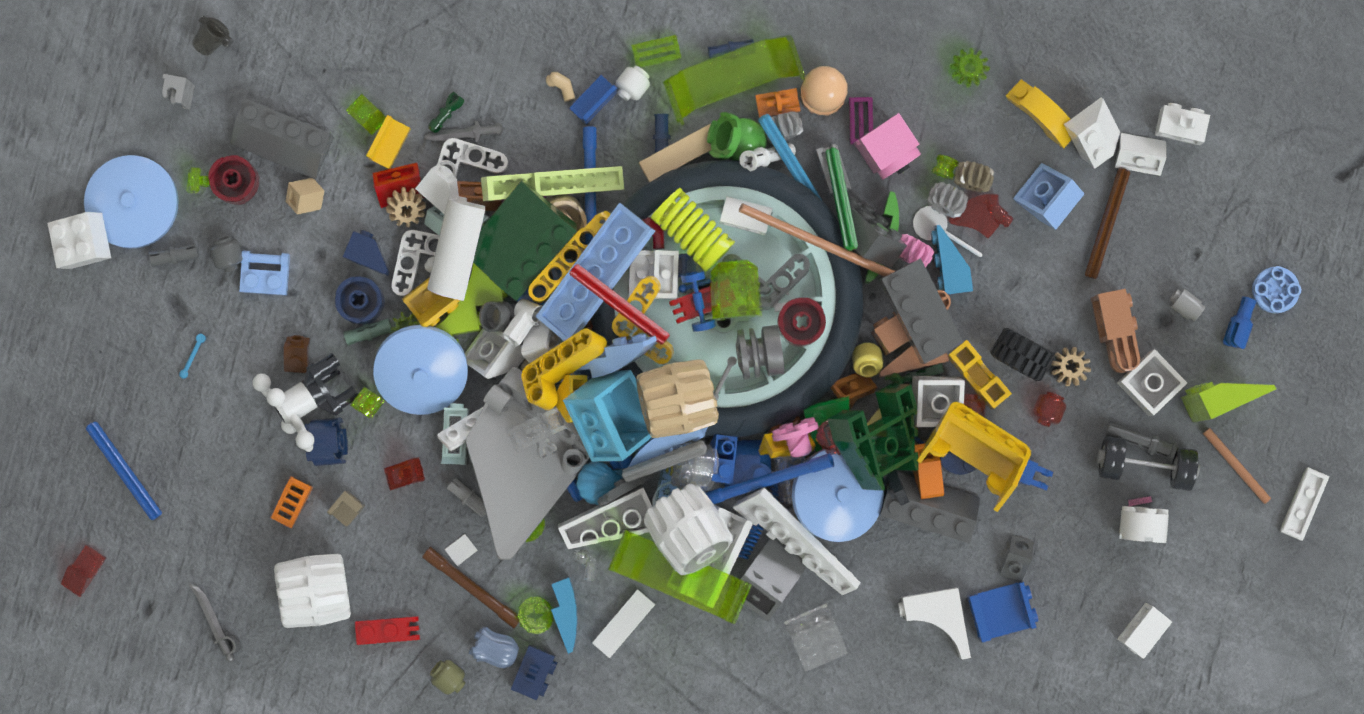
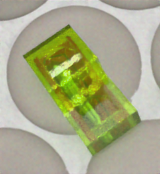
(367, 402)

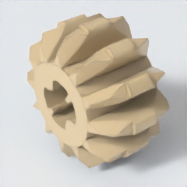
(408, 199)
(1067, 374)

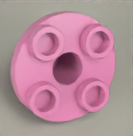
(796, 436)

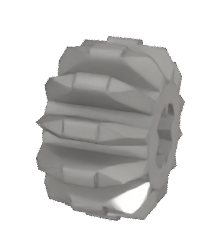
(788, 125)
(947, 200)

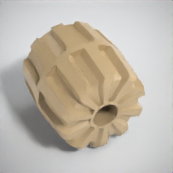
(677, 398)

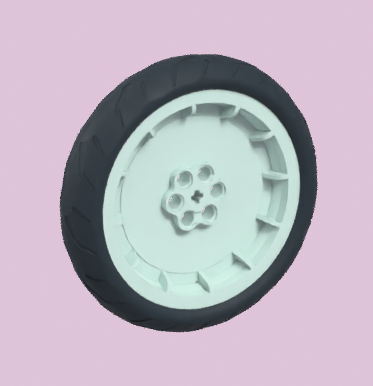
(832, 281)

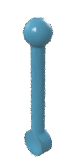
(200, 339)

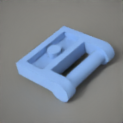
(264, 280)

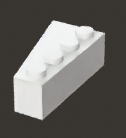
(608, 521)

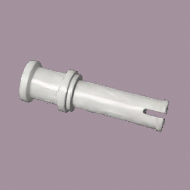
(761, 157)

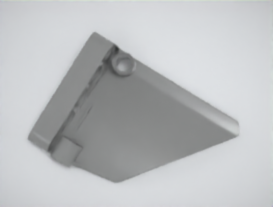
(518, 485)

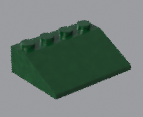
(521, 239)

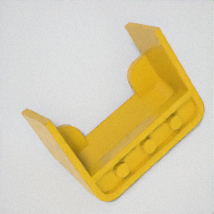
(982, 446)

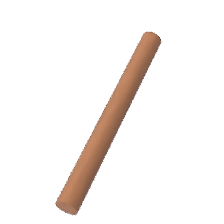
(1236, 465)

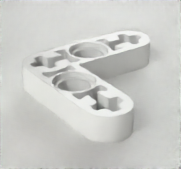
(463, 157)
(413, 252)

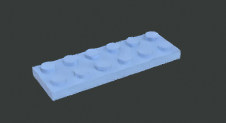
(606, 259)

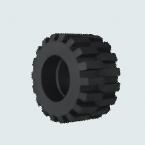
(1022, 354)

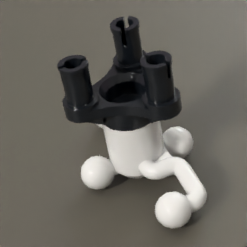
(306, 397)

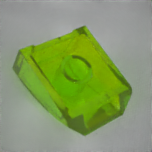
(735, 290)

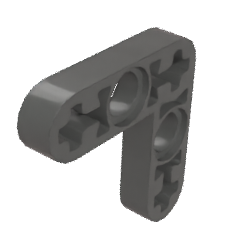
(764, 286)

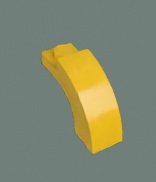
(1042, 111)

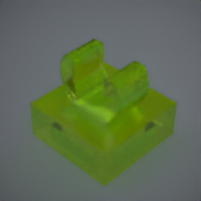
(196, 181)

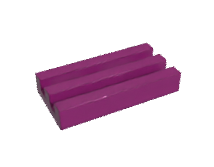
(860, 100)

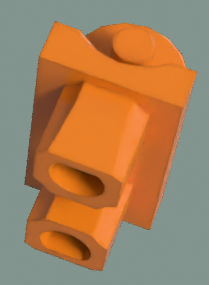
(778, 102)

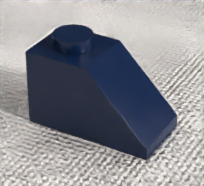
(366, 252)

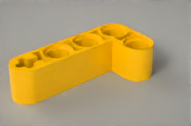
(567, 357)

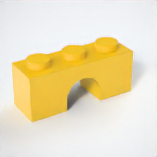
(976, 373)

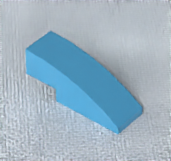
(566, 612)

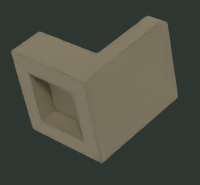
(346, 508)

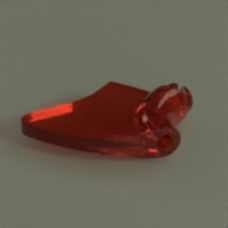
(983, 215)

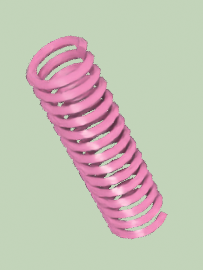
(1140, 501)

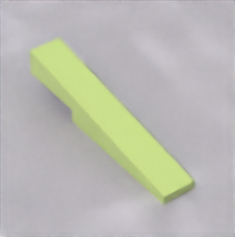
(555, 182)

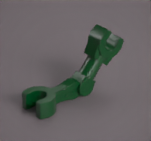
(930, 371)

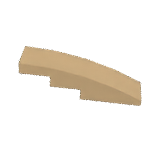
(676, 154)

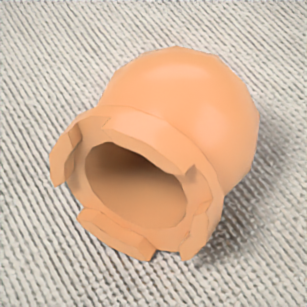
(824, 90)

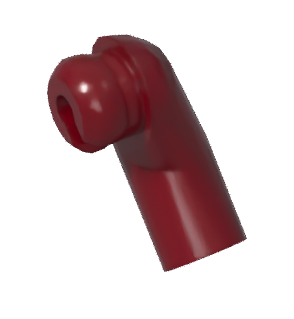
(658, 236)

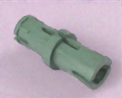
(368, 332)

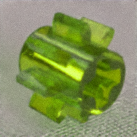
(404, 319)

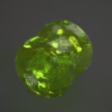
(945, 166)

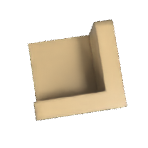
(304, 196)

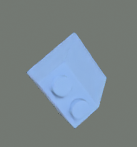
(1049, 195)

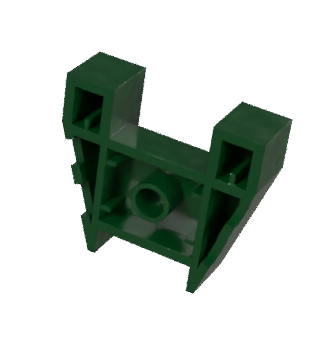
(883, 445)

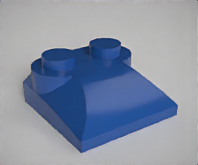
(749, 462)

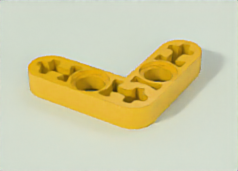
(640, 288)

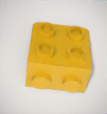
(428, 305)

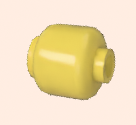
(867, 359)

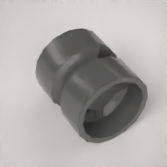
(496, 315)

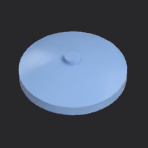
(135, 200)
(420, 369)
(834, 503)

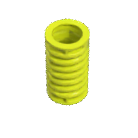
(690, 235)

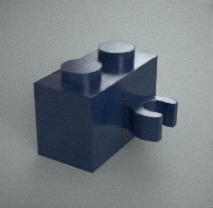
(533, 673)

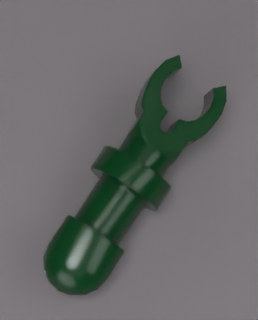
(450, 106)

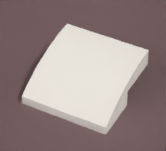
(656, 263)

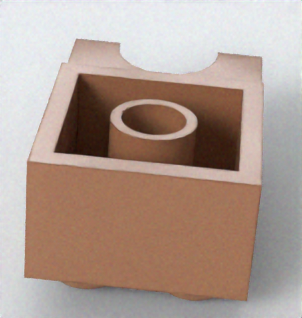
(1117, 329)
(890, 333)

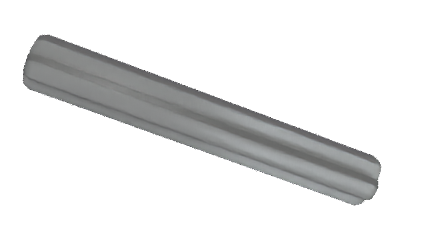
(664, 461)

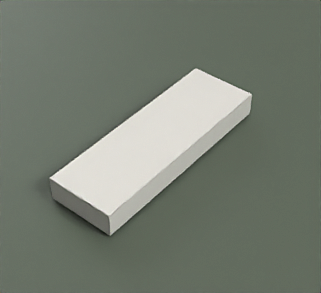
(1304, 503)
(623, 623)

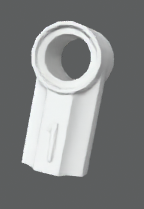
(522, 322)

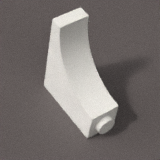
(941, 609)

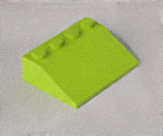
(1211, 400)

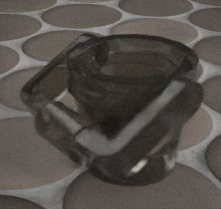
(211, 35)

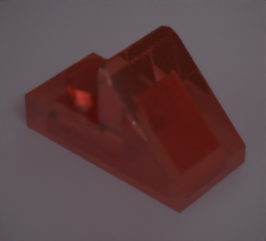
(404, 474)
(83, 570)

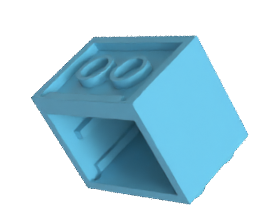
(608, 416)

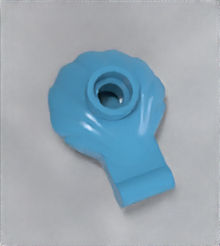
(596, 480)

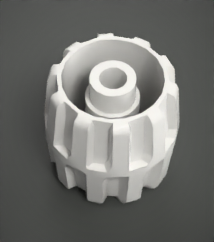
(688, 529)
(312, 590)

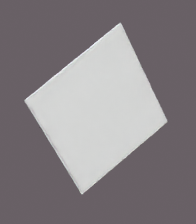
(461, 550)

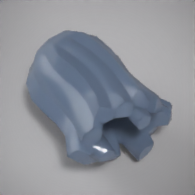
(494, 648)

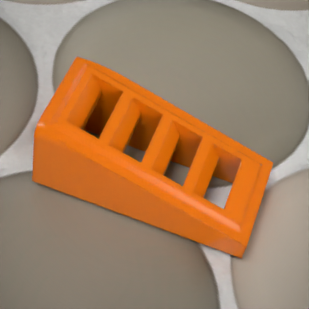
(288, 490)

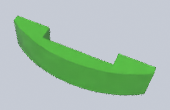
(890, 211)

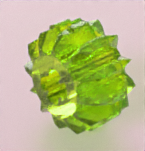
(977, 72)

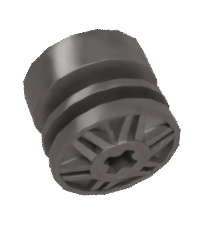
(760, 352)

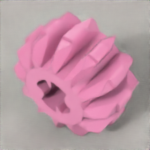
(915, 250)

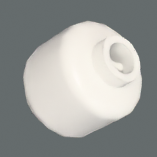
(632, 83)

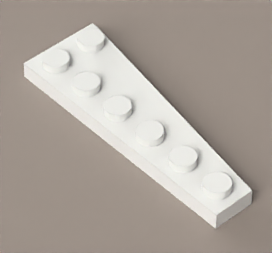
(766, 511)

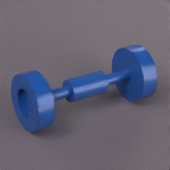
(698, 301)

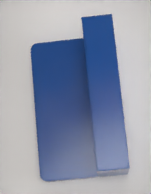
(593, 99)

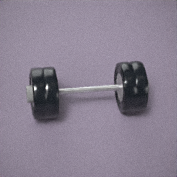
(1183, 468)

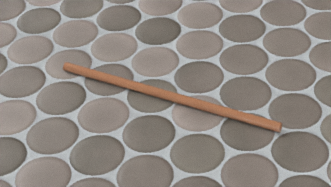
(814, 240)

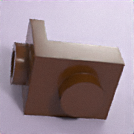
(296, 354)

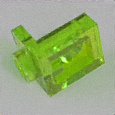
(366, 114)

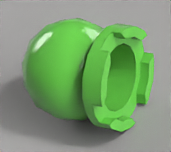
(734, 135)

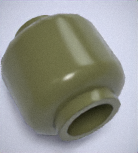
(447, 677)

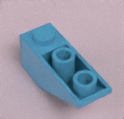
(954, 271)

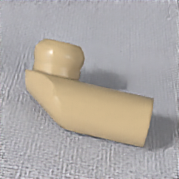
(562, 82)

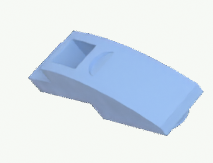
(619, 354)
(662, 445)

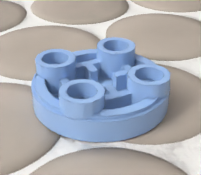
(1276, 289)

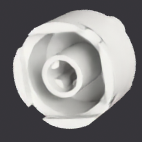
(1144, 524)

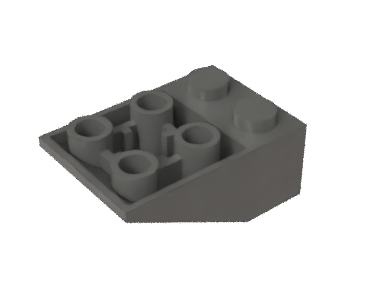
(873, 235)
(772, 578)

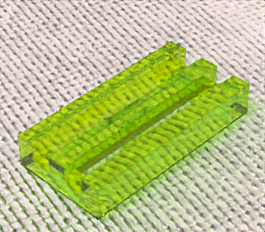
(673, 38)

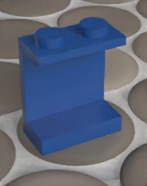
(1002, 611)

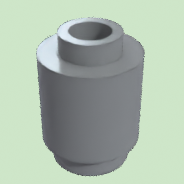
(1186, 304)

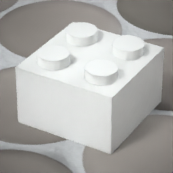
(79, 240)
(1152, 383)
(934, 397)

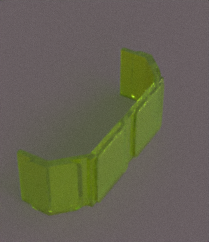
(732, 74)
(705, 589)

